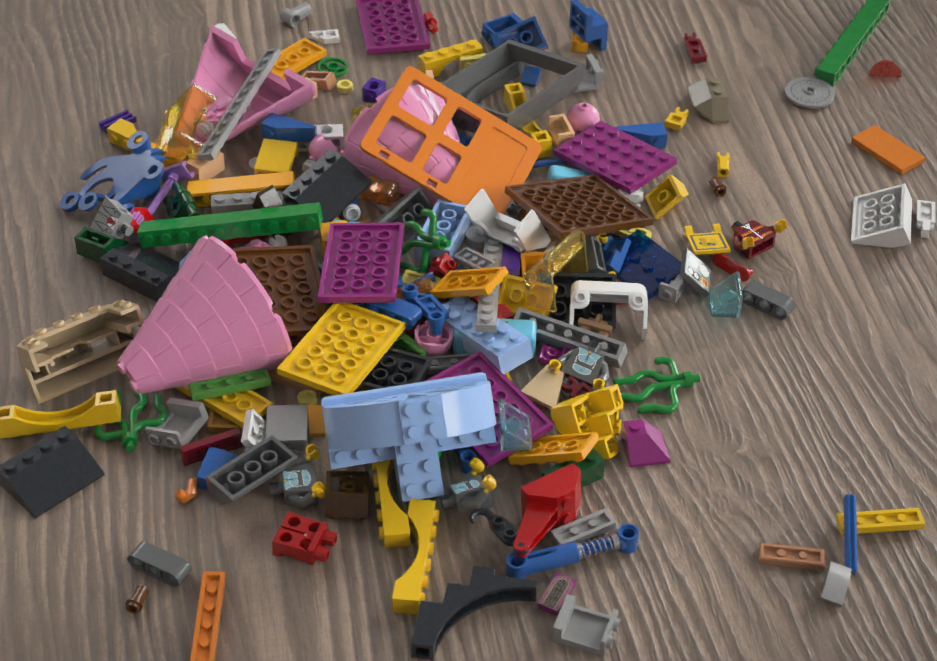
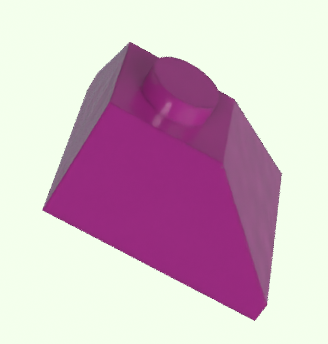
(643, 444)

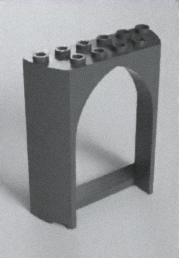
(503, 66)

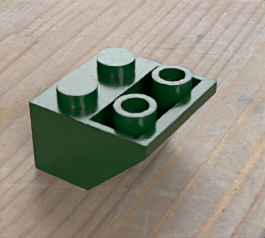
(95, 244)

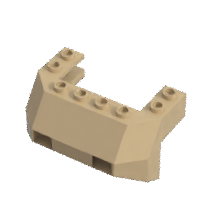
(70, 348)

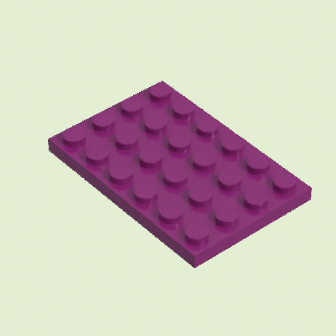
(392, 26)
(615, 157)
(361, 263)
(502, 389)

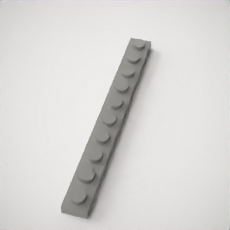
(238, 105)
(488, 304)

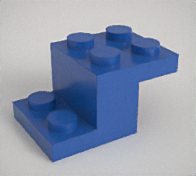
(588, 24)

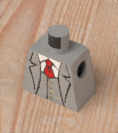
(113, 219)

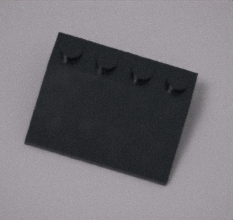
(328, 181)
(140, 269)
(564, 282)
(396, 369)
(49, 472)

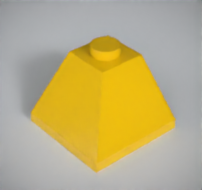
(666, 196)

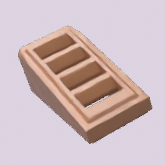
(324, 80)

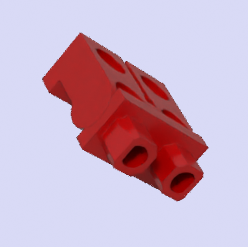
(303, 539)

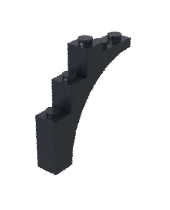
(460, 600)

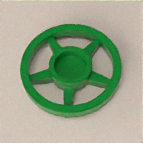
(333, 66)

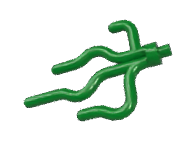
(430, 241)
(671, 382)
(129, 433)

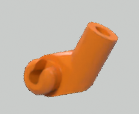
(189, 493)

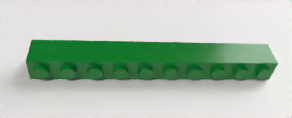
(851, 41)
(231, 225)

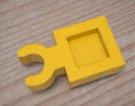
(676, 120)

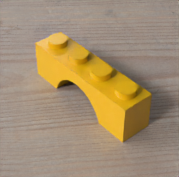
(440, 58)

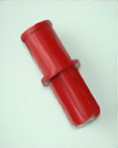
(430, 22)

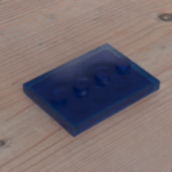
(648, 264)

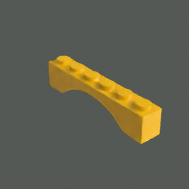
(515, 96)
(120, 133)
(99, 409)
(395, 522)
(410, 586)

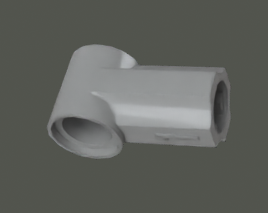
(293, 16)

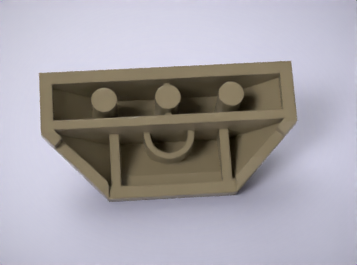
(710, 100)

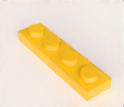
(885, 520)

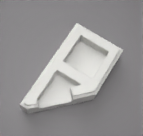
(325, 36)

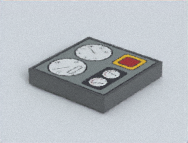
(696, 272)

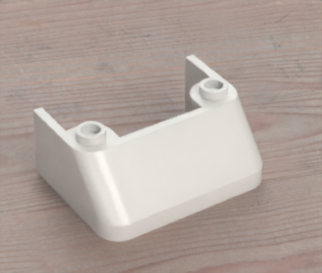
(522, 235)
(632, 293)

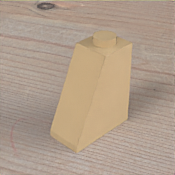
(545, 390)

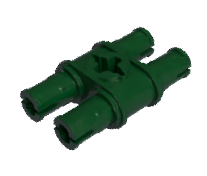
(182, 204)

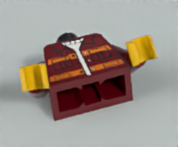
(754, 237)

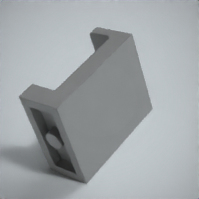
(182, 424)
(288, 426)
(585, 628)

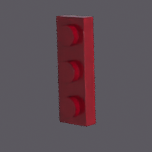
(197, 450)

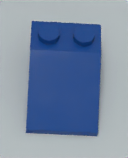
(525, 32)

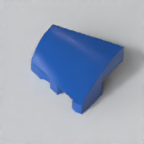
(614, 253)
(213, 460)

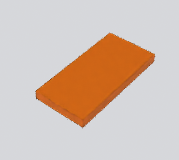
(888, 149)

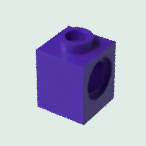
(372, 90)

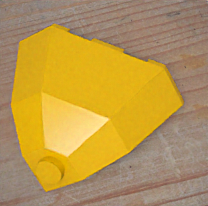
(592, 413)

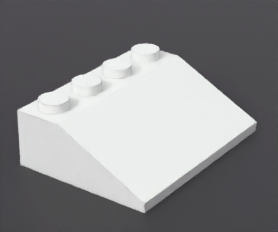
(883, 218)

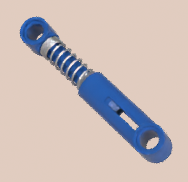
(569, 553)

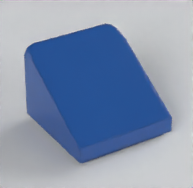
(531, 76)

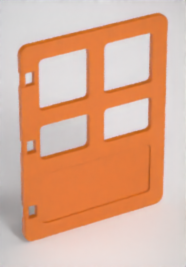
(491, 161)

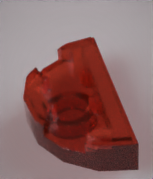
(885, 69)

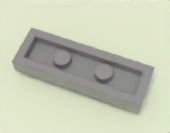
(584, 528)

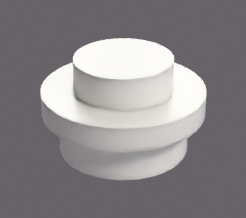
(352, 212)

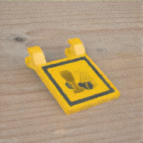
(707, 242)

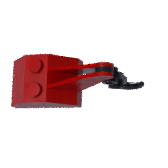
(544, 506)

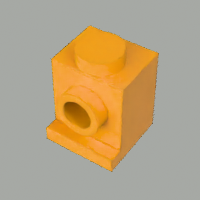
(578, 44)

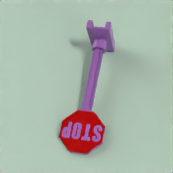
(171, 174)

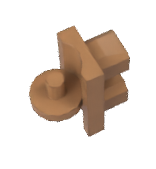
(596, 325)

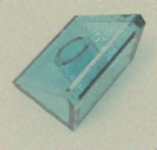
(727, 297)
(513, 428)

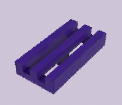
(111, 120)

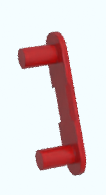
(723, 262)

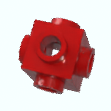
(442, 265)

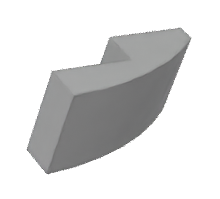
(835, 584)

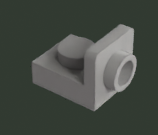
(672, 291)

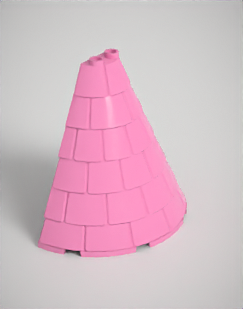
(224, 71)
(403, 140)
(206, 325)

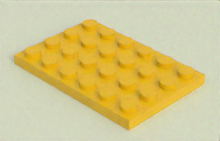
(341, 349)

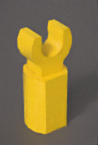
(722, 165)

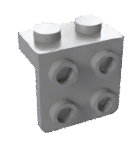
(593, 75)

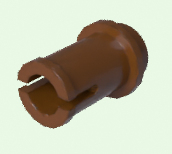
(718, 188)
(135, 603)

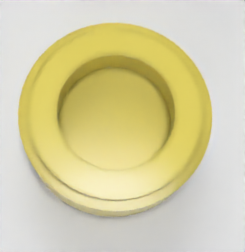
(344, 86)
(307, 397)

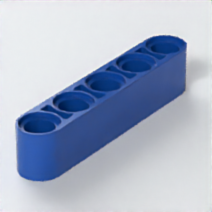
(399, 310)

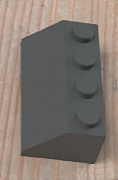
(408, 209)
(249, 470)

